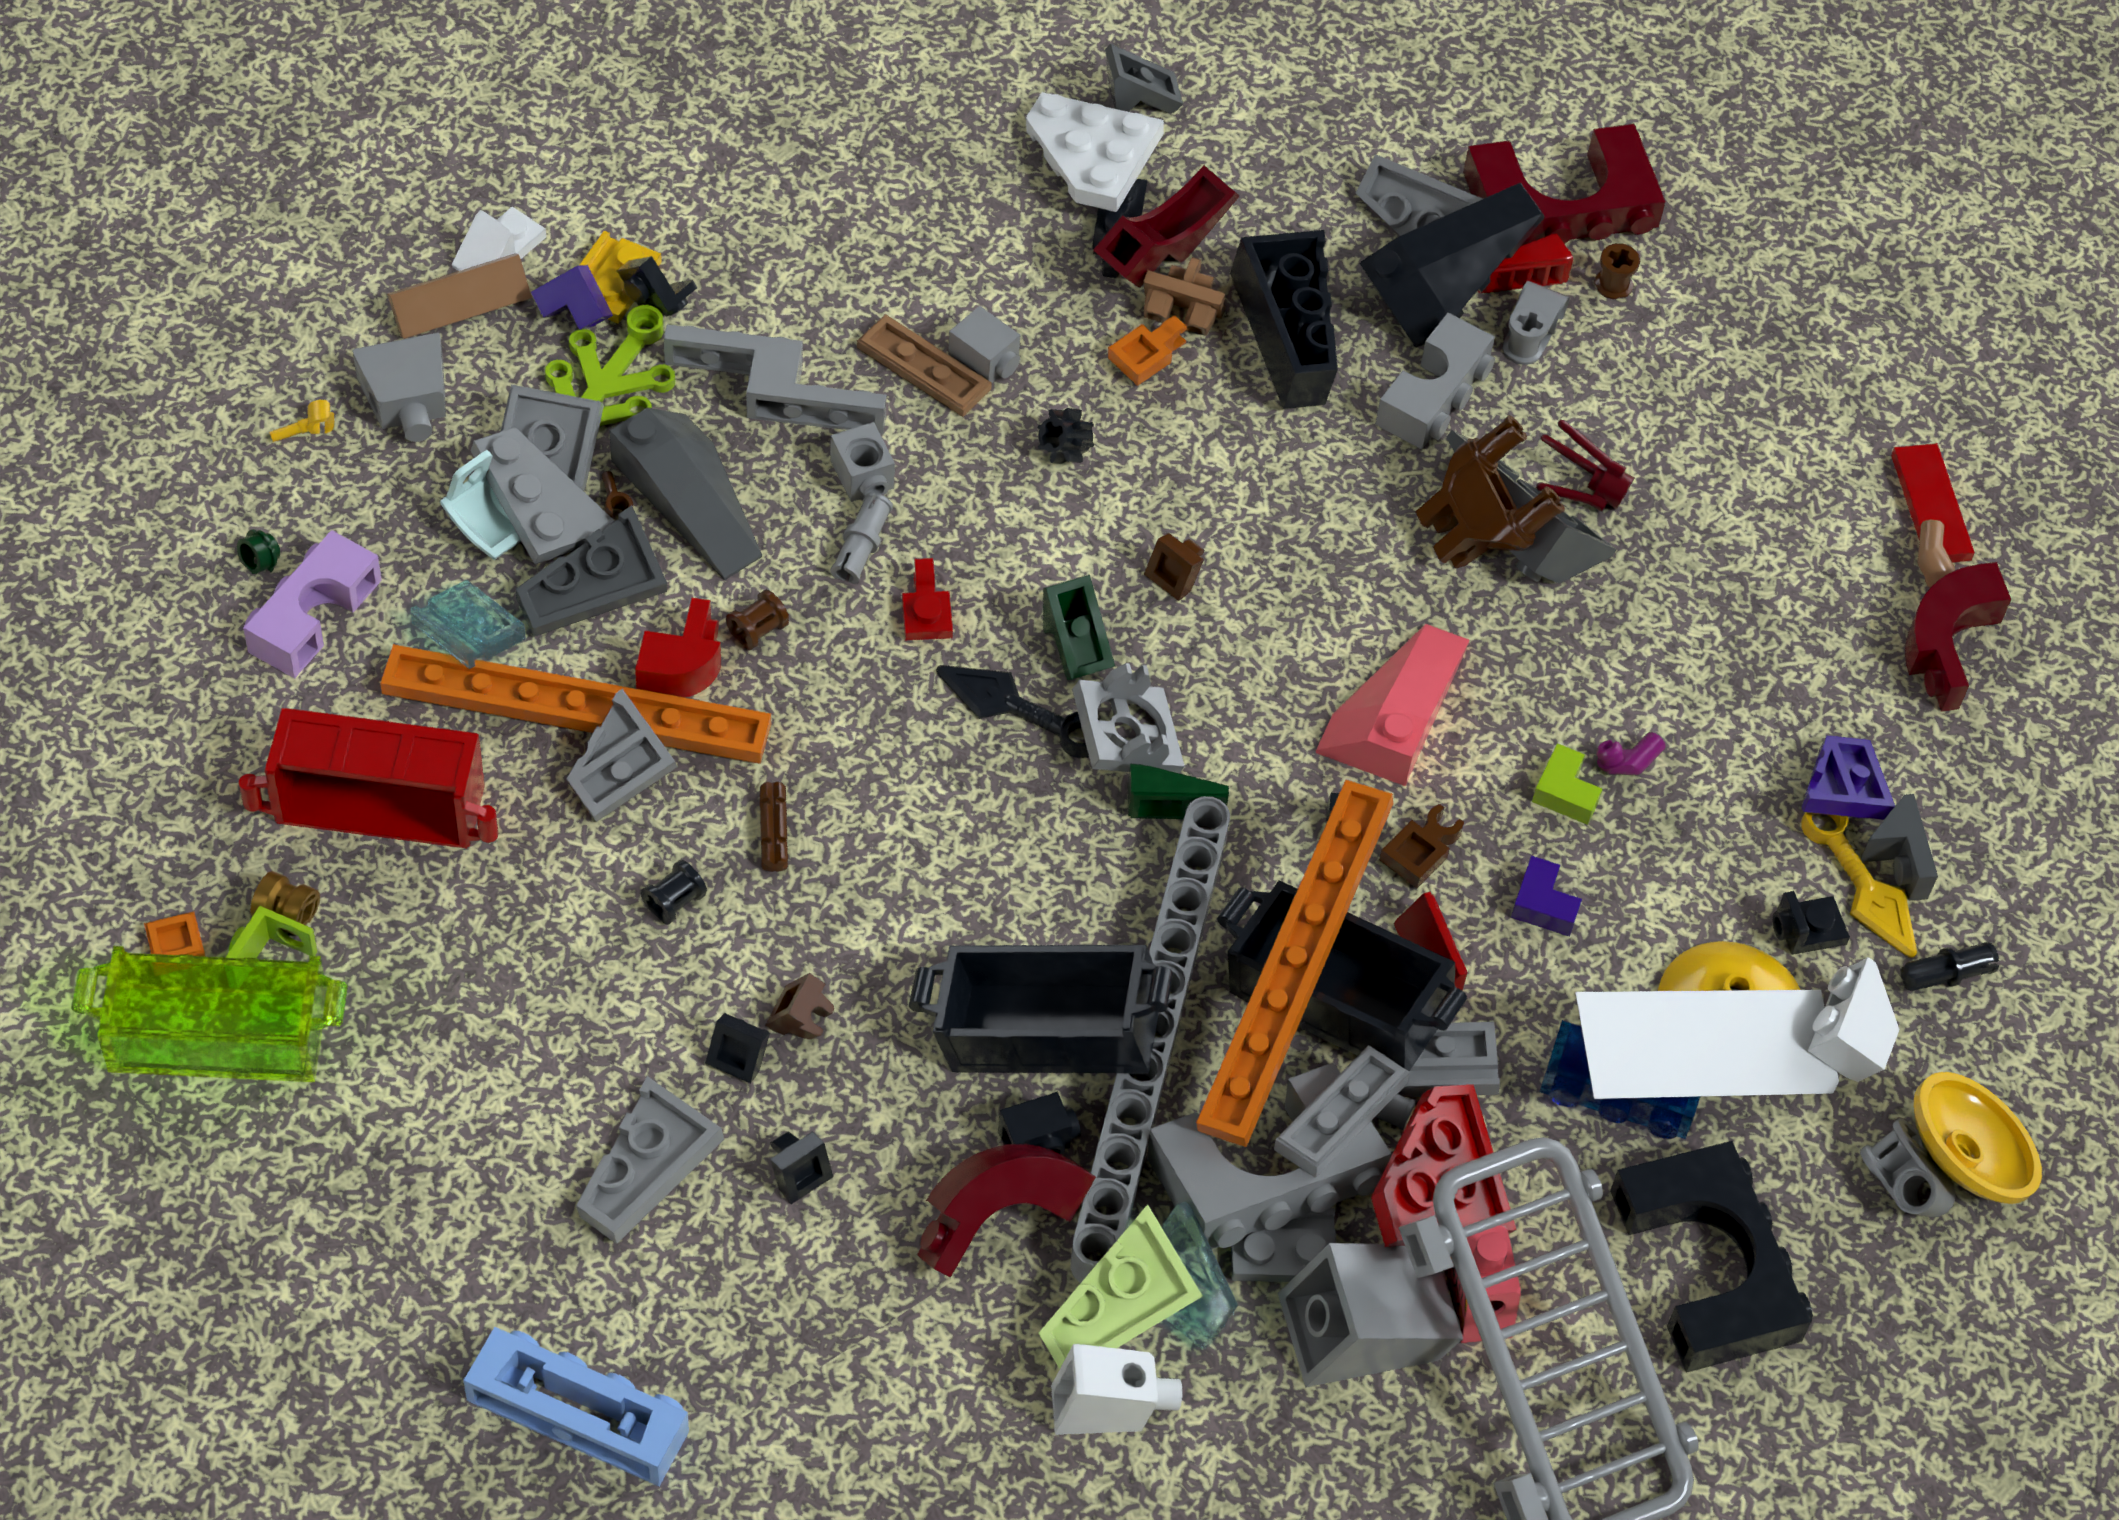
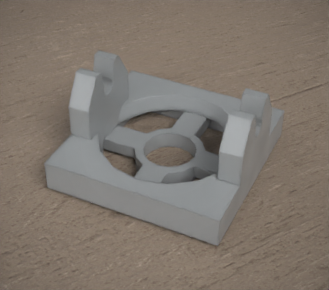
(1116, 752)

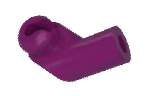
(1634, 761)

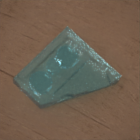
(1209, 1314)

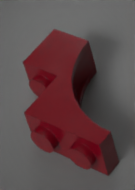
(1171, 228)

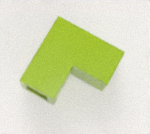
(1562, 790)

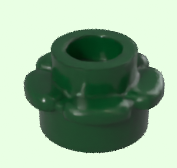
(261, 546)

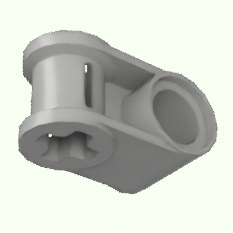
(1533, 323)
(1903, 1165)

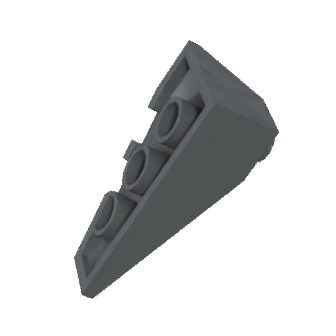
(687, 484)
(1561, 546)

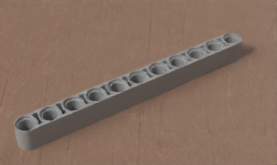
(1140, 1098)

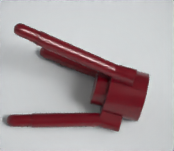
(1608, 480)

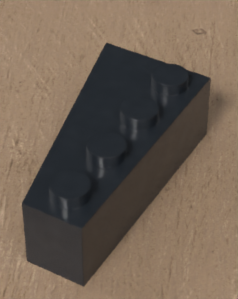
(1289, 309)

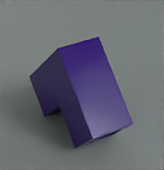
(575, 291)
(1541, 904)

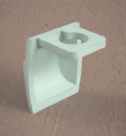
(477, 509)

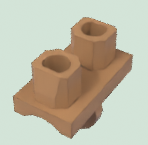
(1187, 290)

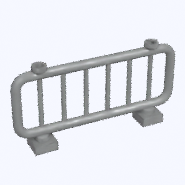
(1430, 1253)

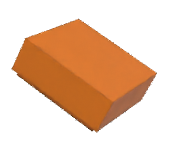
(175, 936)

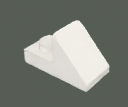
(498, 238)

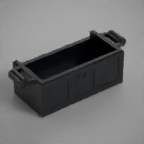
(1370, 989)
(1045, 1007)

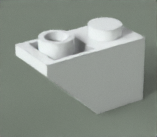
(1857, 1023)

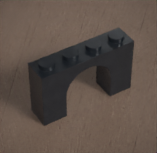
(1717, 1190)

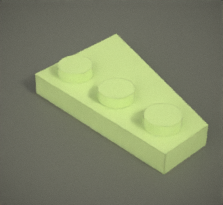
(1125, 1292)

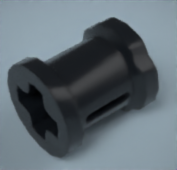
(674, 891)

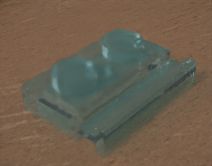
(468, 623)

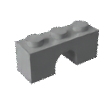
(1421, 407)

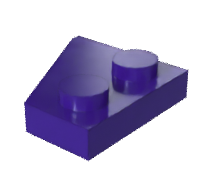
(1848, 781)

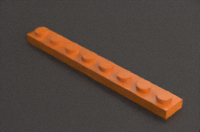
(572, 702)
(1294, 964)

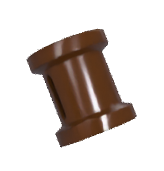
(1618, 266)
(757, 619)

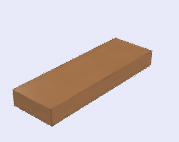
(459, 295)
(924, 365)

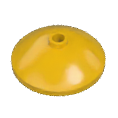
(1726, 966)
(1976, 1138)

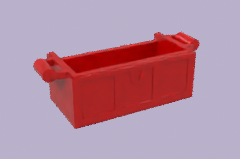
(374, 780)

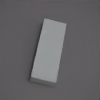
(1341, 1111)

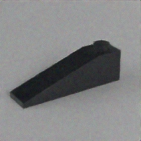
(1450, 259)

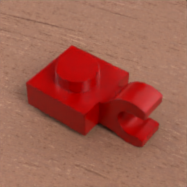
(926, 611)

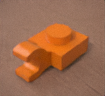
(1147, 352)

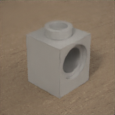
(862, 461)

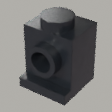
(1039, 1123)

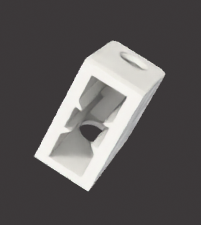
(1109, 1391)

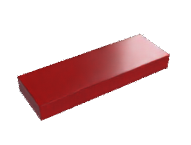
(1932, 496)

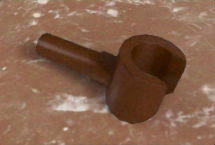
(614, 499)

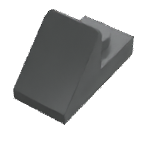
(1137, 80)
(1904, 840)

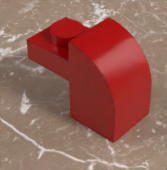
(681, 663)

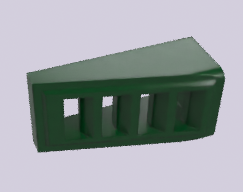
(1166, 794)

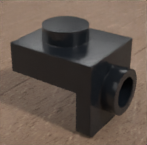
(648, 286)

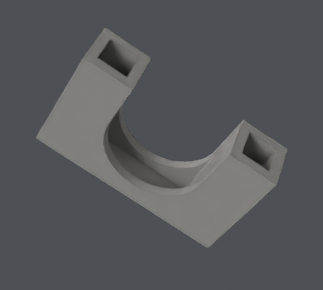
(1239, 1203)

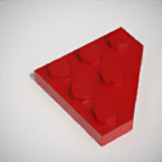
(1439, 1136)

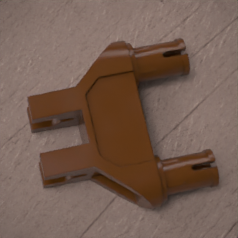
(1481, 504)

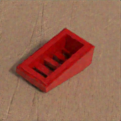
(1540, 262)

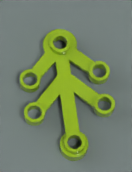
(609, 380)

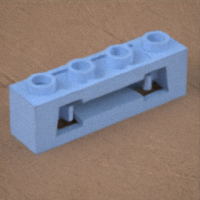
(649, 1425)

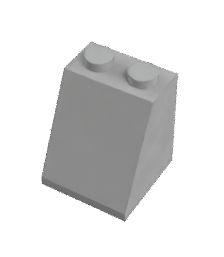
(1366, 1313)

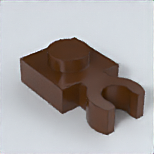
(1419, 850)

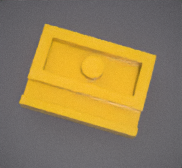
(603, 261)

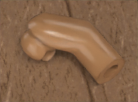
(1931, 555)

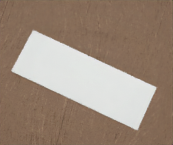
(1703, 1043)

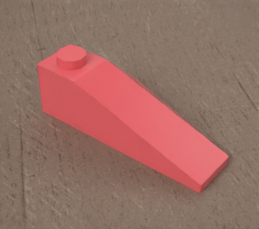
(1395, 709)

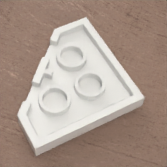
(1093, 146)

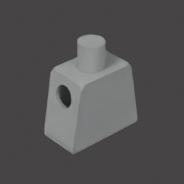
(404, 383)

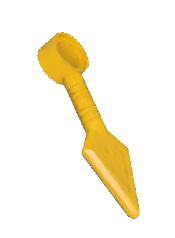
(1875, 903)

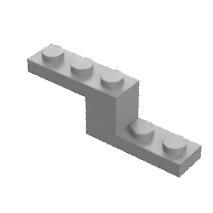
(774, 378)

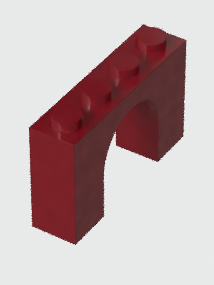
(1627, 184)

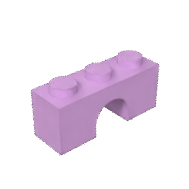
(330, 573)

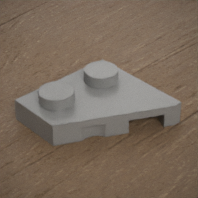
(619, 760)

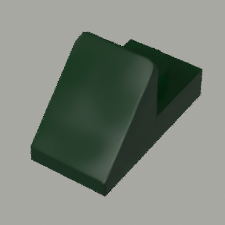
(1077, 626)

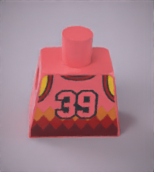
(1492, 1254)

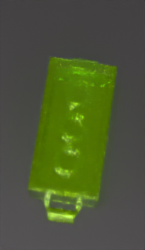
(211, 1015)

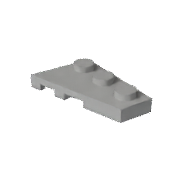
(1408, 197)
(538, 497)

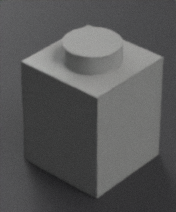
(985, 345)

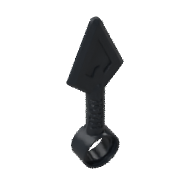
(995, 693)

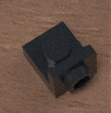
(1809, 924)

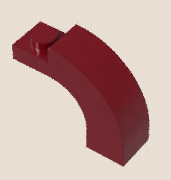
(1954, 603)
(994, 1181)

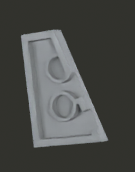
(649, 1159)

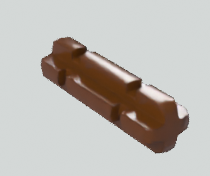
(773, 827)

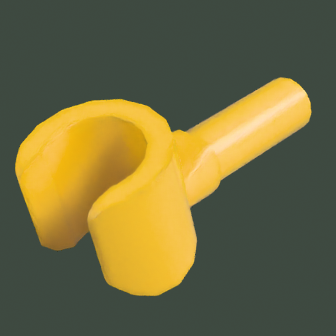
(317, 412)

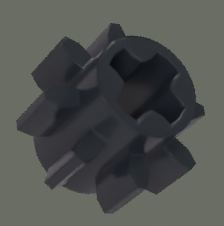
(1065, 435)

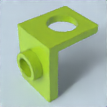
(267, 925)

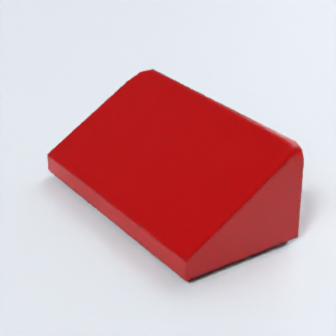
(1426, 927)

